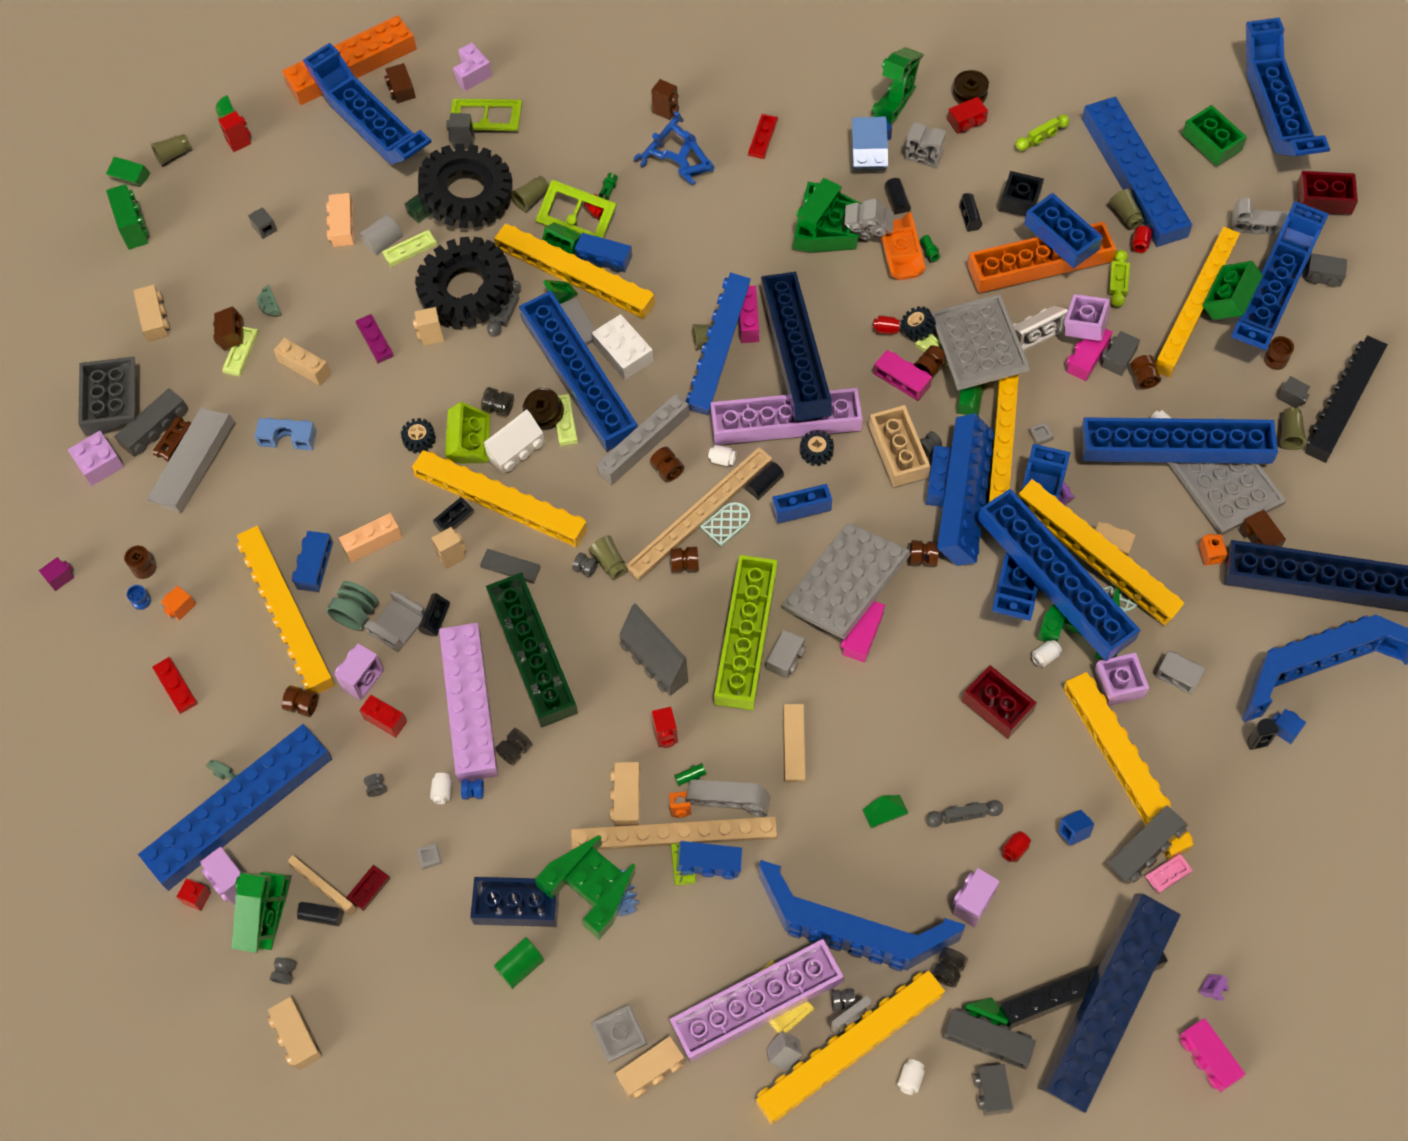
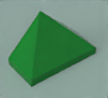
(561, 290)
(884, 810)
(989, 1009)

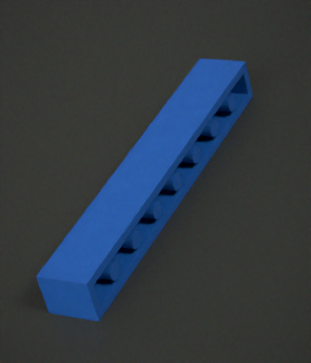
(719, 342)

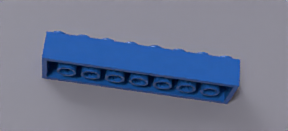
(965, 489)

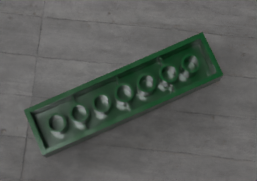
(532, 650)

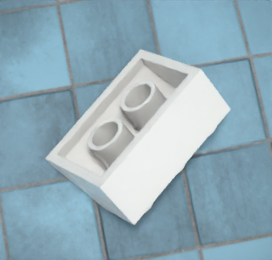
(1040, 326)
(514, 442)

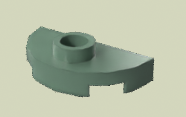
(267, 302)
(220, 770)

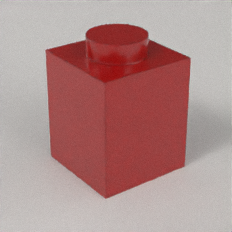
(193, 894)

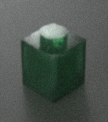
(416, 209)

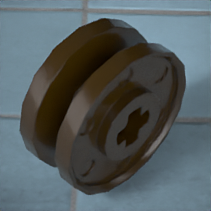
(970, 85)
(544, 407)

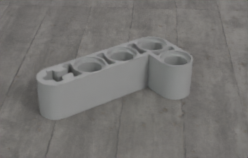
(1256, 221)
(730, 795)

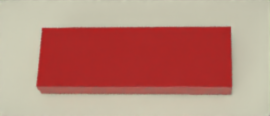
(763, 136)

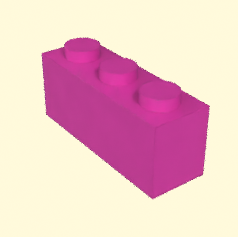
(749, 317)
(1087, 356)
(902, 375)
(862, 635)
(1211, 1055)

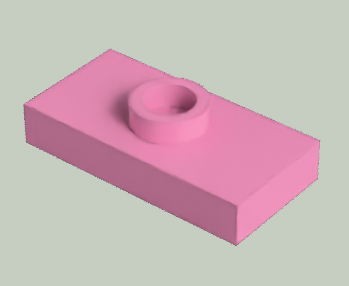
(1169, 873)

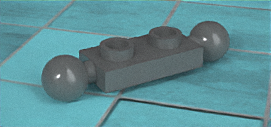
(504, 315)
(971, 811)

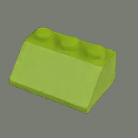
(466, 434)

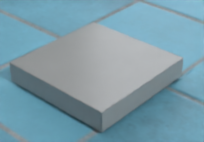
(851, 1015)
(618, 1033)

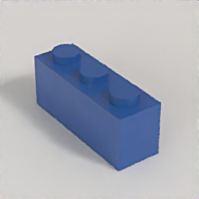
(604, 252)
(938, 476)
(802, 503)
(312, 561)
(709, 860)

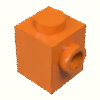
(1212, 549)
(177, 603)

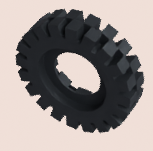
(443, 203)
(478, 255)

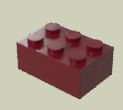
(1328, 191)
(999, 701)

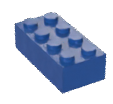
(1063, 230)

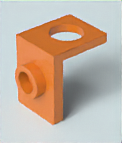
(680, 809)

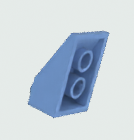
(869, 143)

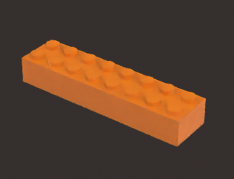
(361, 54)
(1029, 261)

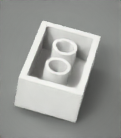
(622, 347)

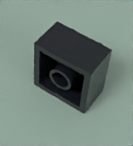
(1021, 193)

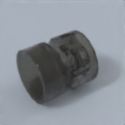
(494, 400)
(512, 748)
(949, 967)

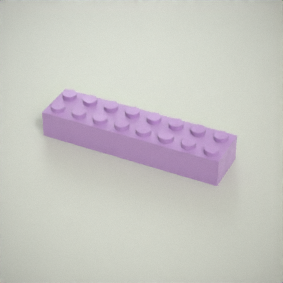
(773, 418)
(468, 702)
(757, 1000)

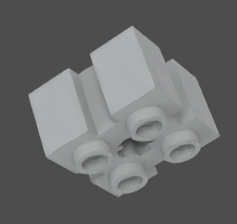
(925, 145)
(869, 219)

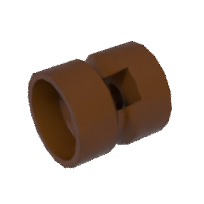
(1279, 353)
(932, 360)
(1145, 371)
(667, 464)
(924, 553)
(684, 559)
(140, 562)
(298, 700)

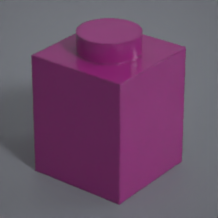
(57, 573)

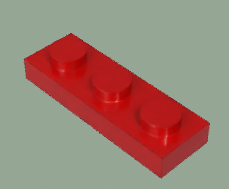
(174, 685)

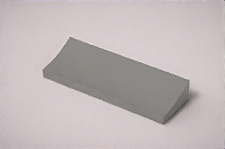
(191, 460)

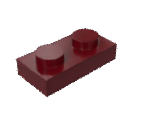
(368, 887)

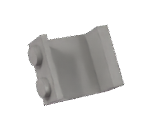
(396, 622)

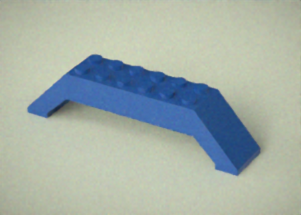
(1276, 91)
(361, 108)
(1280, 275)
(1015, 589)
(1323, 652)
(851, 932)

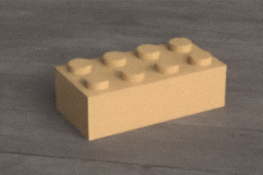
(899, 446)

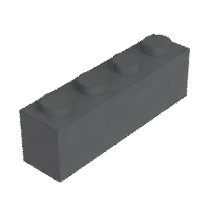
(151, 422)
(1148, 844)
(990, 1038)

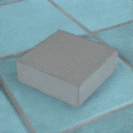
(1041, 433)
(429, 856)

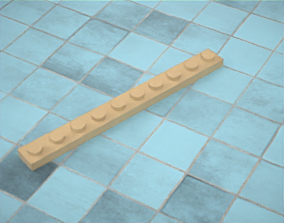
(698, 514)
(673, 833)

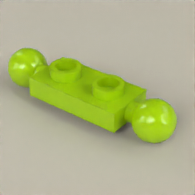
(1042, 132)
(1119, 278)

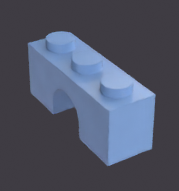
(271, 430)

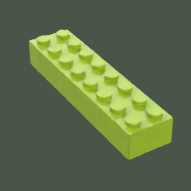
(746, 633)

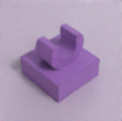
(1065, 494)
(1214, 986)

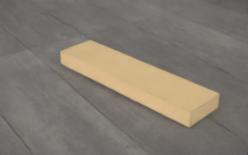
(794, 743)
(320, 884)

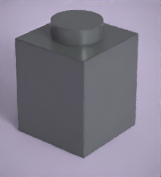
(262, 223)
(1294, 392)

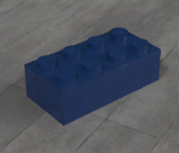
(512, 903)

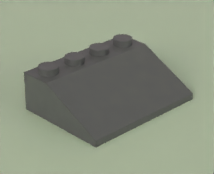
(106, 394)
(653, 651)

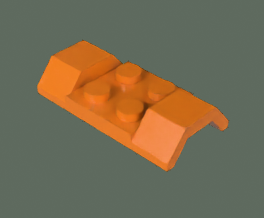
(903, 249)

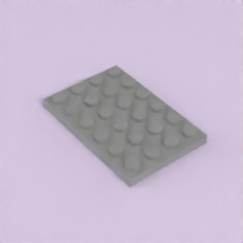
(979, 342)
(1228, 490)
(846, 580)

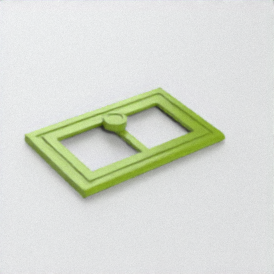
(485, 124)
(554, 187)

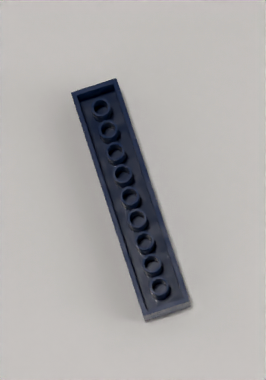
(796, 346)
(1317, 575)
(1110, 1002)

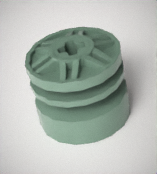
(352, 605)

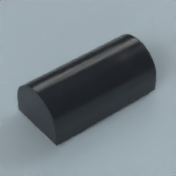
(897, 196)
(970, 212)
(765, 480)
(453, 515)
(433, 615)
(1262, 734)
(319, 914)

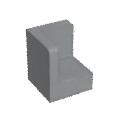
(784, 1051)

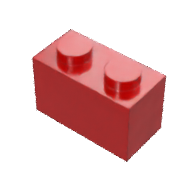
(967, 115)
(235, 131)
(383, 716)
(665, 727)

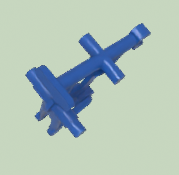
(689, 142)

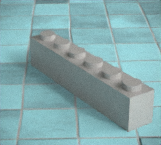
(643, 439)

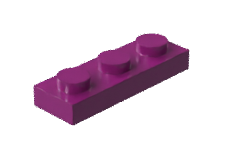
(374, 338)

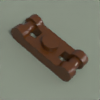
(171, 438)

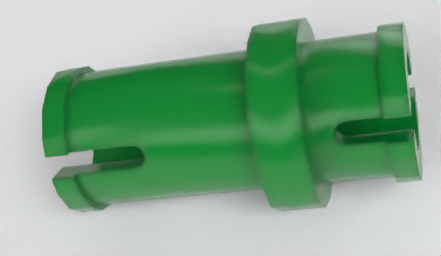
(609, 184)
(931, 250)
(692, 773)

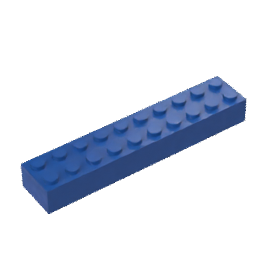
(1136, 170)
(578, 370)
(1178, 440)
(1058, 574)
(235, 807)

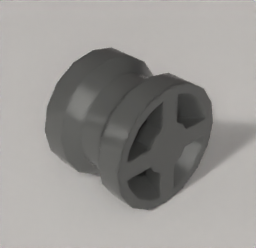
(375, 785)

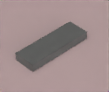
(509, 565)

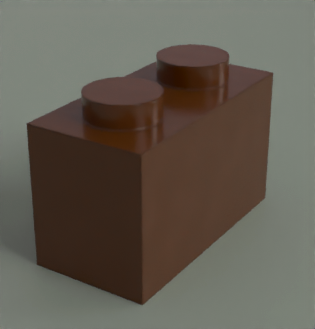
(400, 83)
(664, 99)
(228, 328)
(1262, 530)

